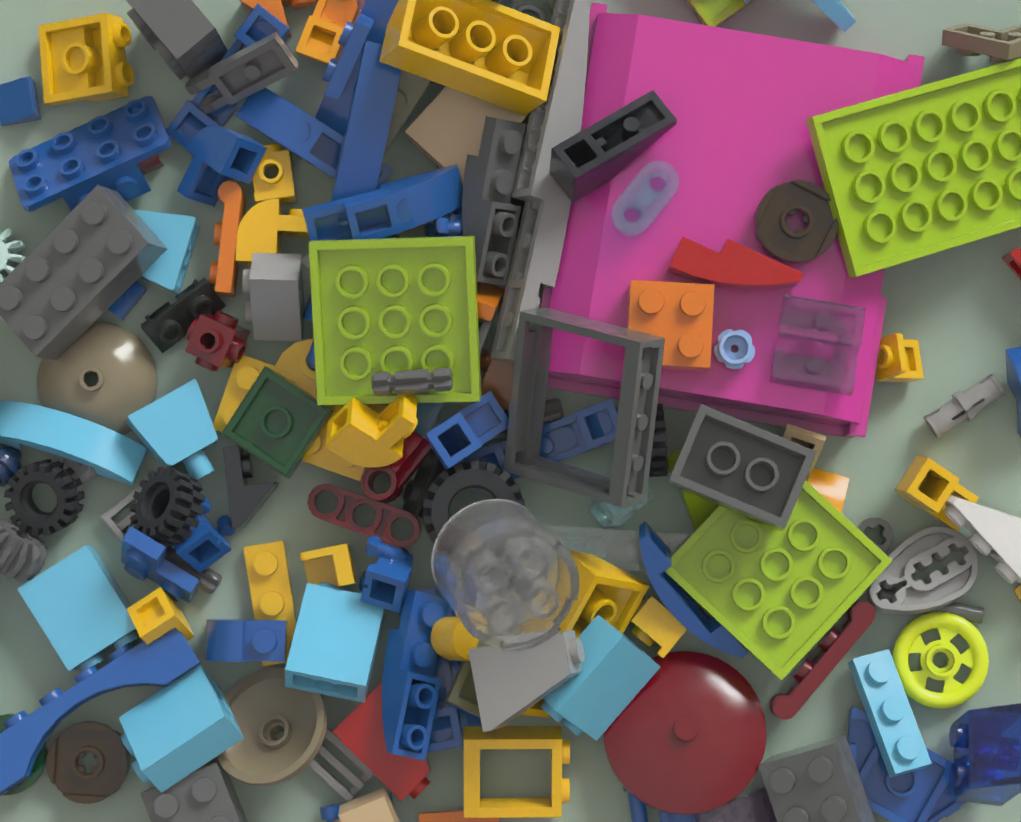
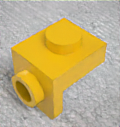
(898, 360)

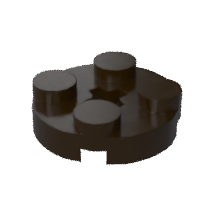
(773, 230)
(71, 777)

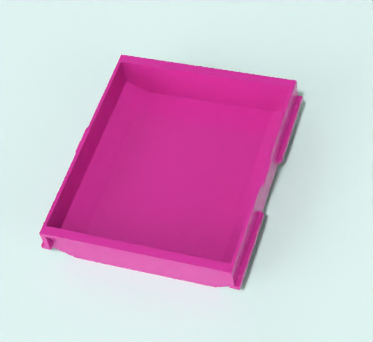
(735, 138)

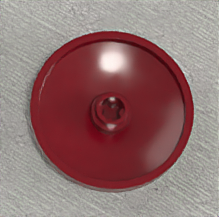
(688, 736)

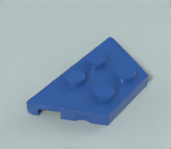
(910, 797)

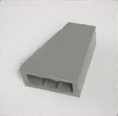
(517, 680)

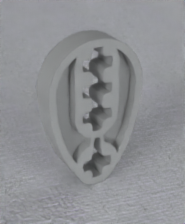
(940, 589)

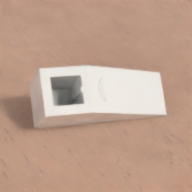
(991, 533)

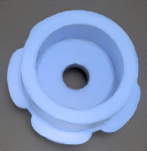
(745, 348)

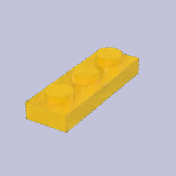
(271, 586)

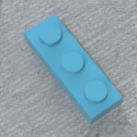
(889, 713)

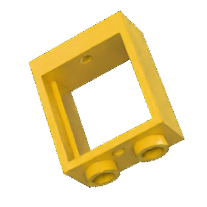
(515, 738)

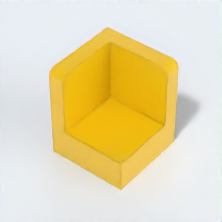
(330, 565)
(157, 615)

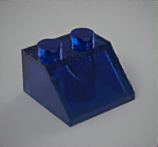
(987, 755)

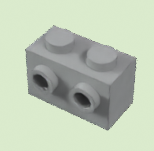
(275, 296)

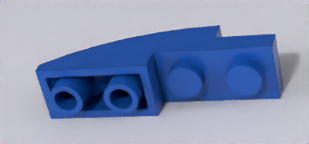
(297, 131)
(389, 210)
(408, 679)

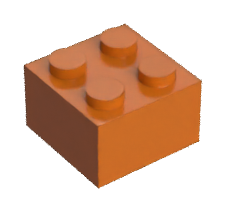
(680, 315)

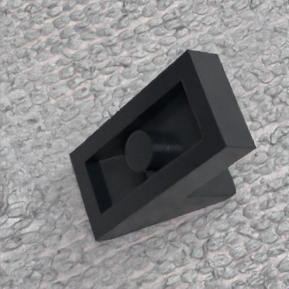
(243, 498)

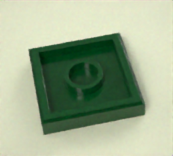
(277, 422)

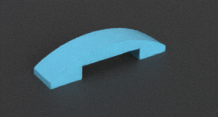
(71, 438)

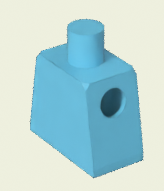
(179, 237)
(177, 429)

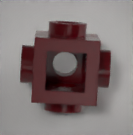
(229, 340)

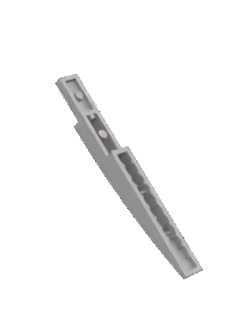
(546, 205)

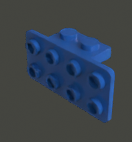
(343, 73)
(92, 155)

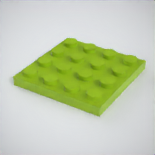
(393, 311)
(775, 585)

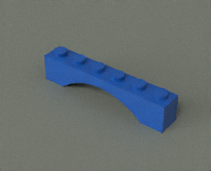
(142, 665)

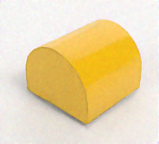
(452, 639)

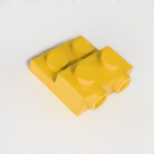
(85, 59)

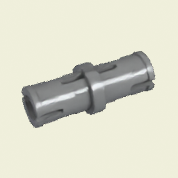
(964, 405)

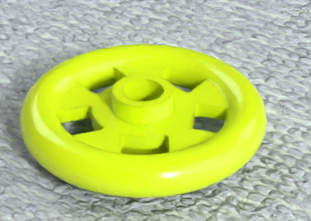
(974, 657)

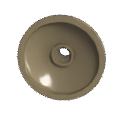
(124, 373)
(264, 710)

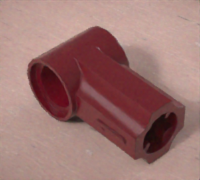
(414, 453)

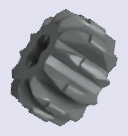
(20, 552)

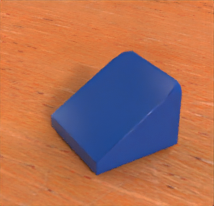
(19, 102)

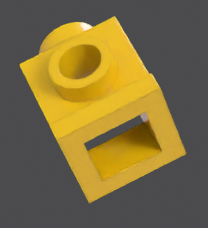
(283, 185)
(656, 624)

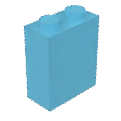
(80, 608)
(334, 643)
(608, 681)
(179, 729)

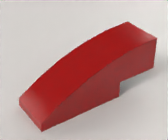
(731, 268)

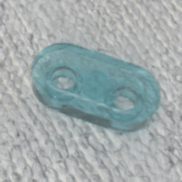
(644, 199)

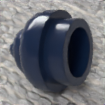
(9, 463)

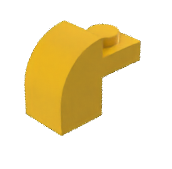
(263, 227)
(370, 437)
(929, 487)

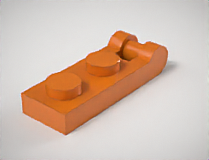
(225, 271)

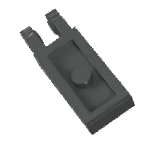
(244, 73)

